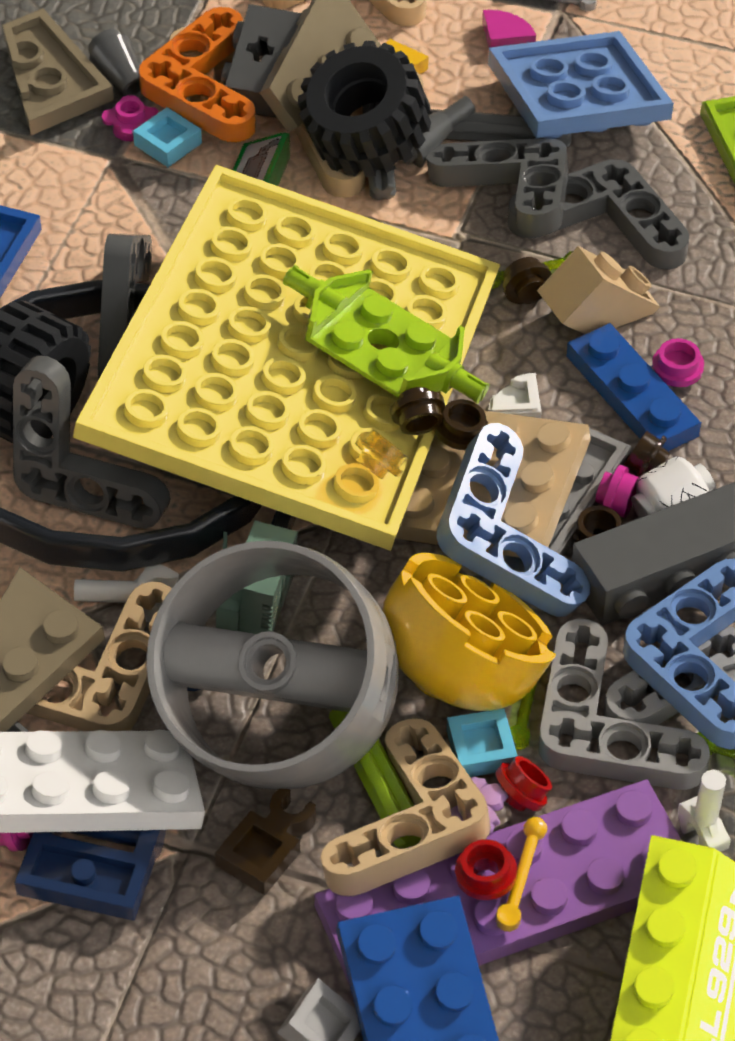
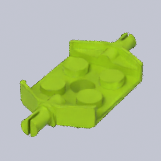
(352, 316)

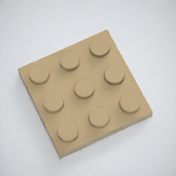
(539, 492)

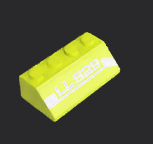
(681, 948)

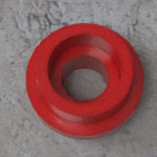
(524, 784)
(481, 856)

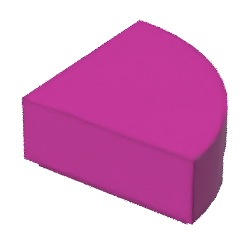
(506, 28)

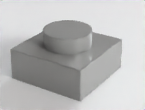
(320, 1017)

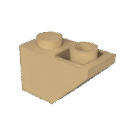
(597, 291)

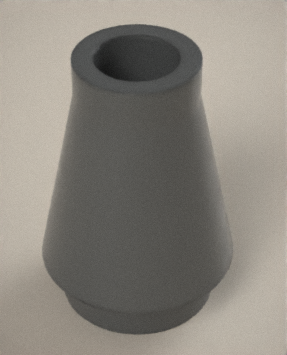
(116, 60)

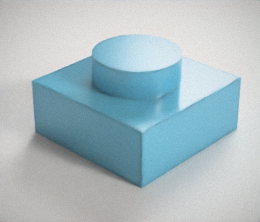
(167, 137)
(481, 741)

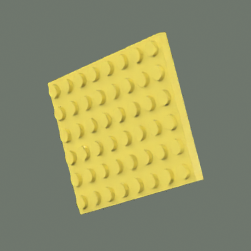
(221, 369)

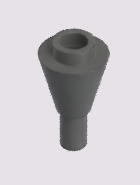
(441, 126)

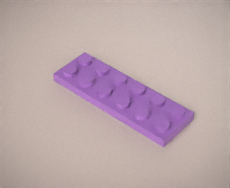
(578, 877)

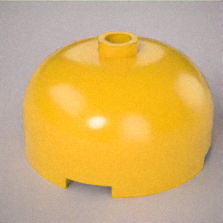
(464, 637)

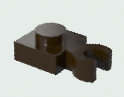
(265, 847)

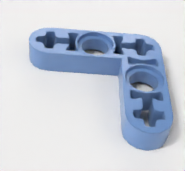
(484, 525)
(680, 651)

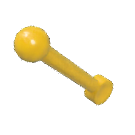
(509, 915)

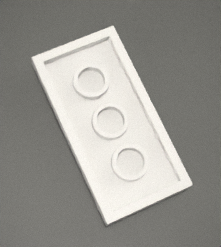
(96, 782)

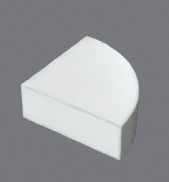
(518, 397)

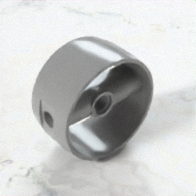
(232, 662)

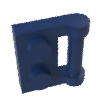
(88, 873)

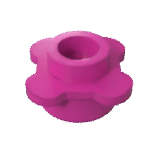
(128, 116)

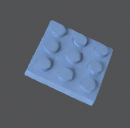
(579, 84)

